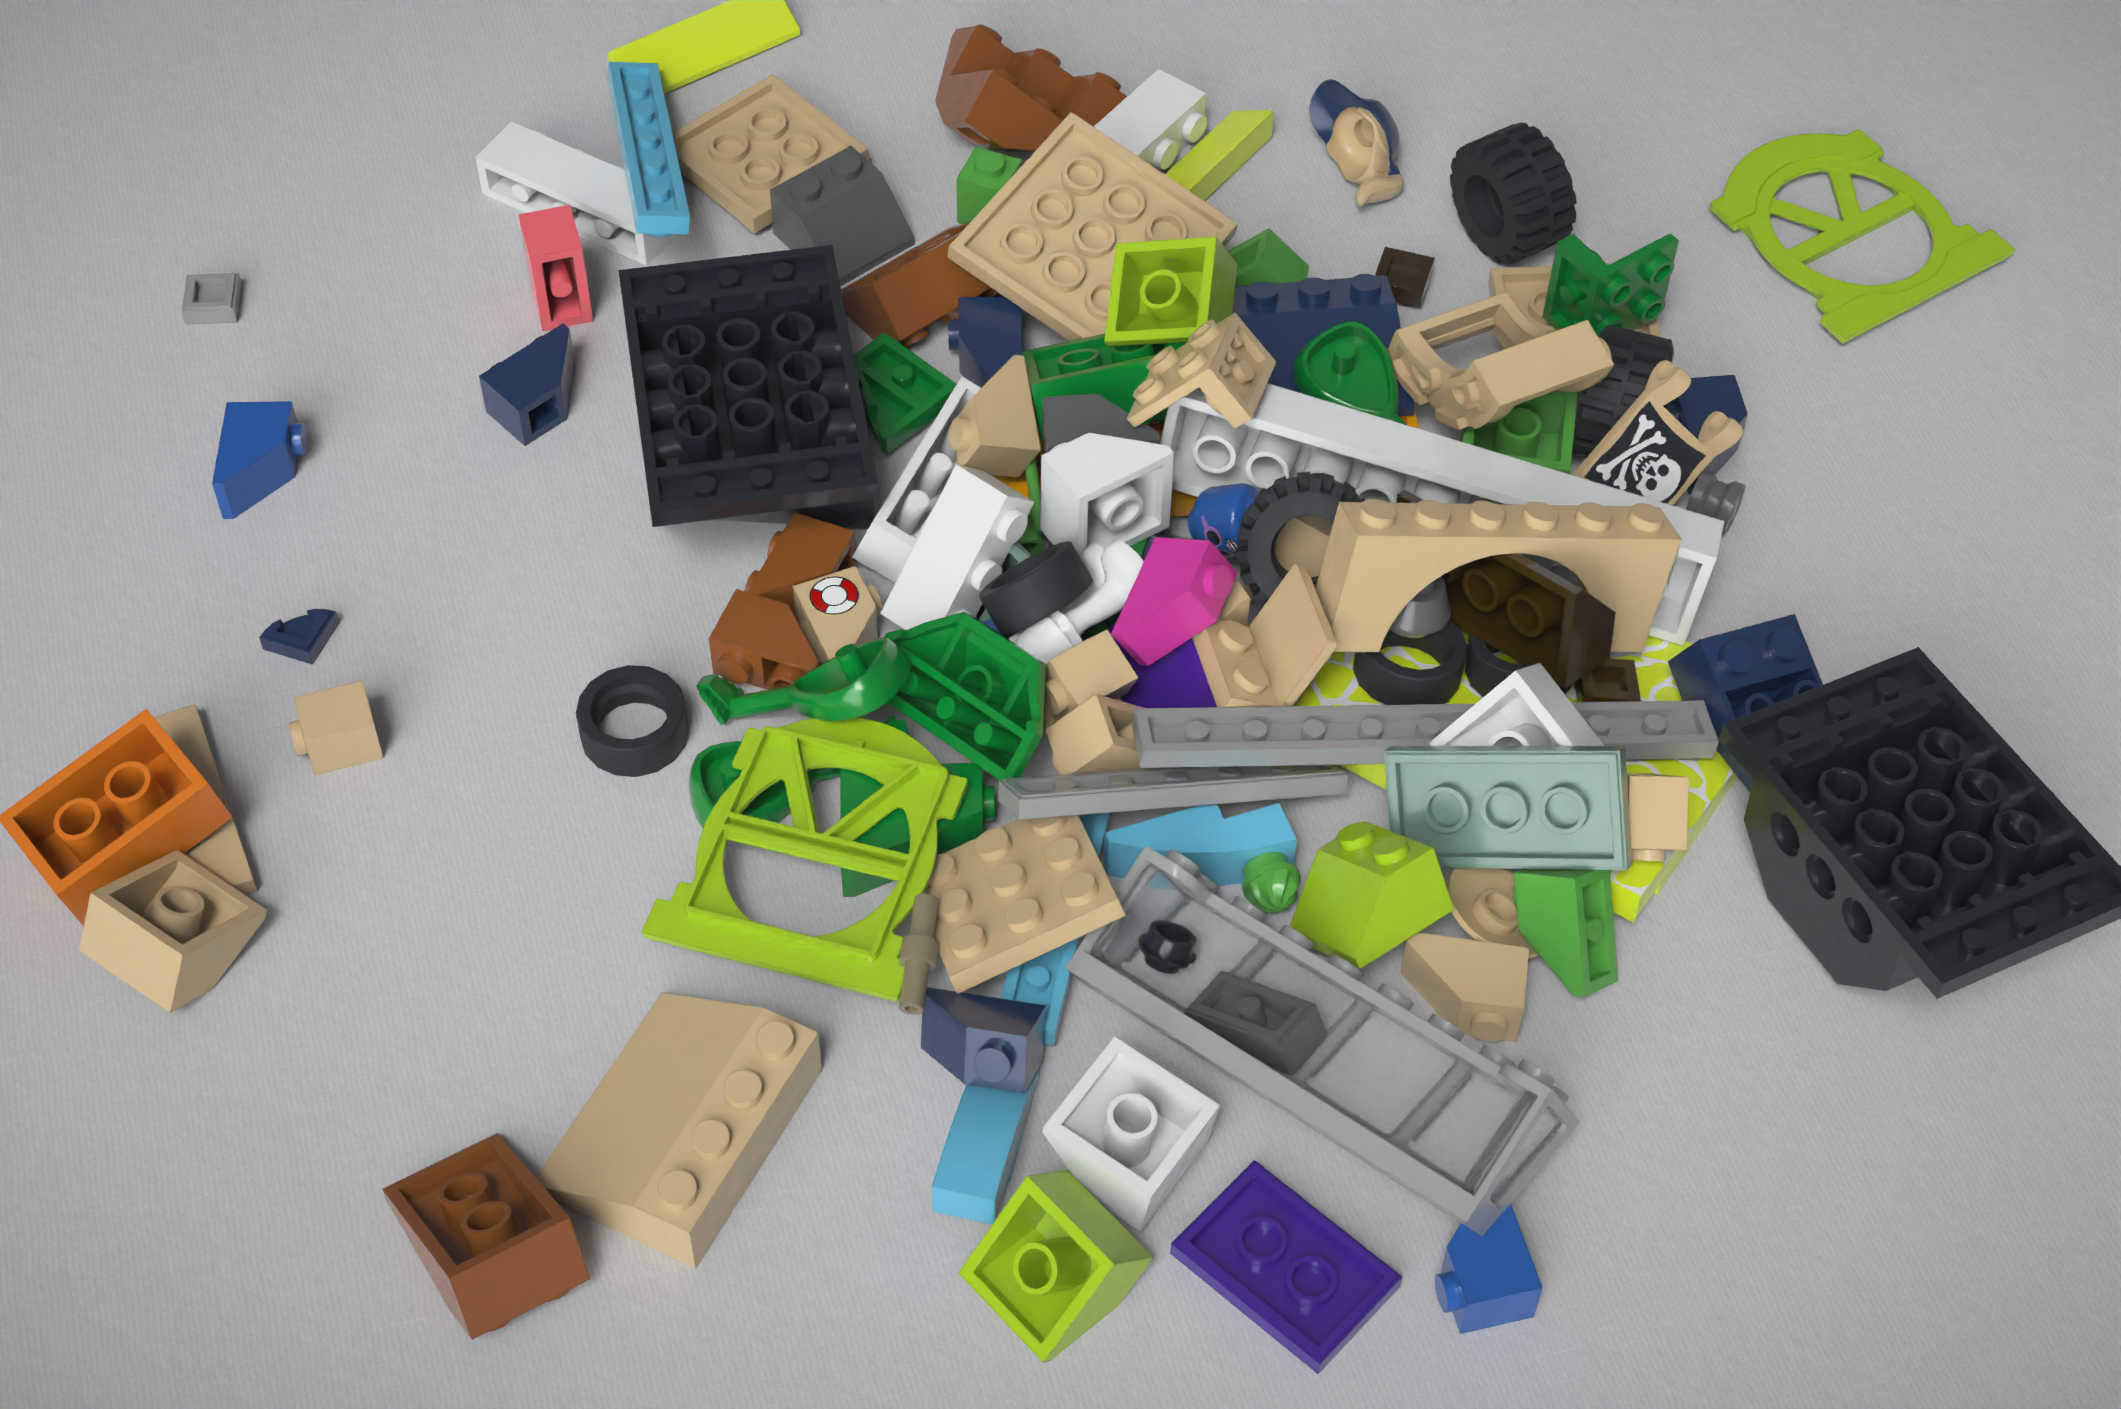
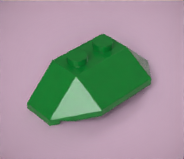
(973, 691)

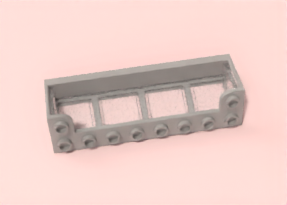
(1382, 1083)

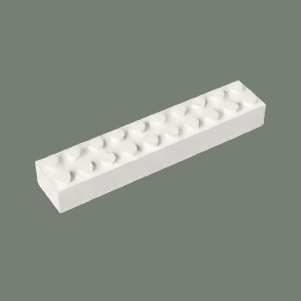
(1386, 457)

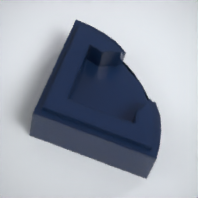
(301, 636)

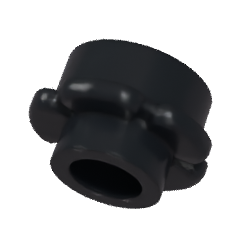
(1168, 946)

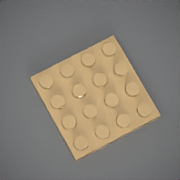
(1058, 220)

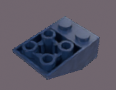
(1745, 673)

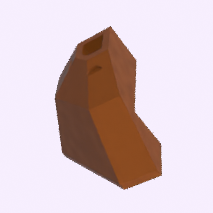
(1014, 97)

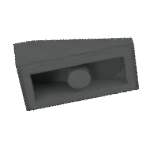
(1260, 1021)

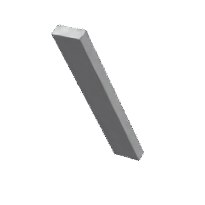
(1164, 788)

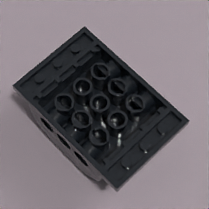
(748, 390)
(1912, 833)

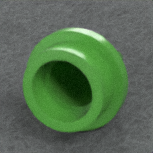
(1270, 882)

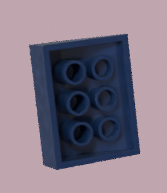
(1295, 312)

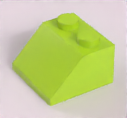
(1168, 290)
(1370, 893)
(1054, 1263)

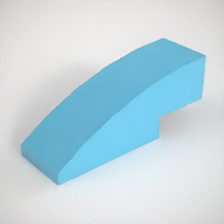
(1204, 837)
(981, 1152)

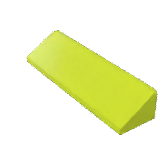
(711, 40)
(1223, 151)

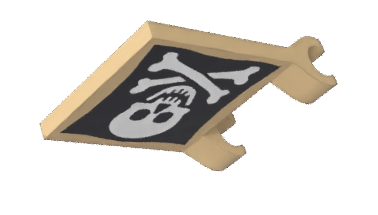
(1651, 449)

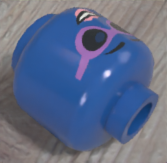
(1219, 515)

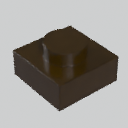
(1407, 274)
(1609, 682)

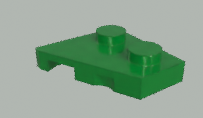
(898, 390)

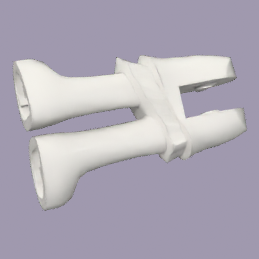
(1113, 576)

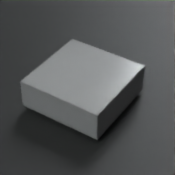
(211, 298)

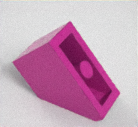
(1173, 597)

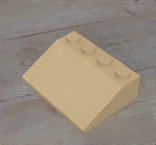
(684, 1122)

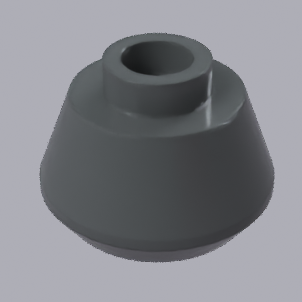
(1425, 612)

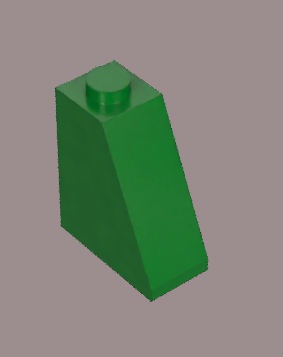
(893, 830)

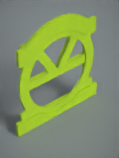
(1849, 307)
(867, 952)

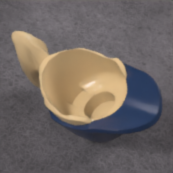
(1360, 139)

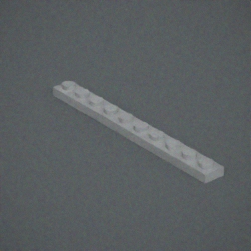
(1364, 731)

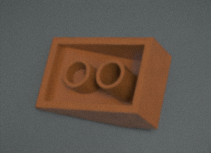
(488, 1235)

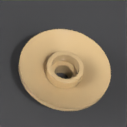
(1486, 905)

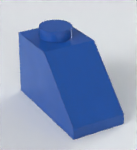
(256, 453)
(1488, 1276)

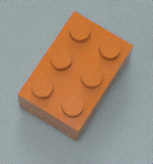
(114, 812)

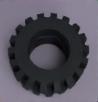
(1513, 193)
(1603, 404)
(1269, 511)

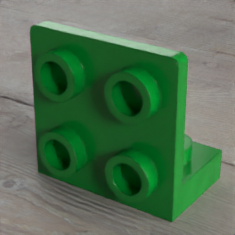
(1611, 294)

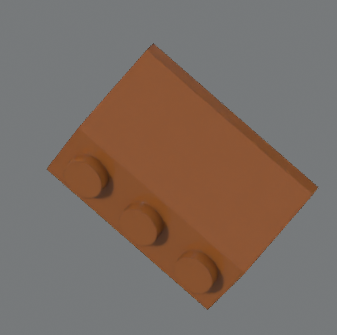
(912, 291)

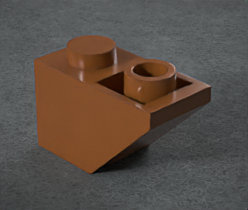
(800, 554)
(760, 643)

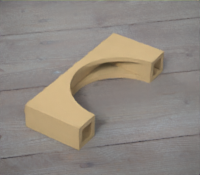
(1392, 551)

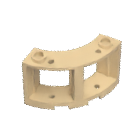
(1493, 384)

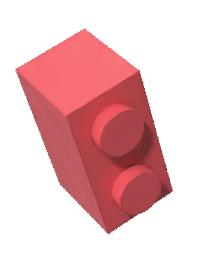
(556, 267)

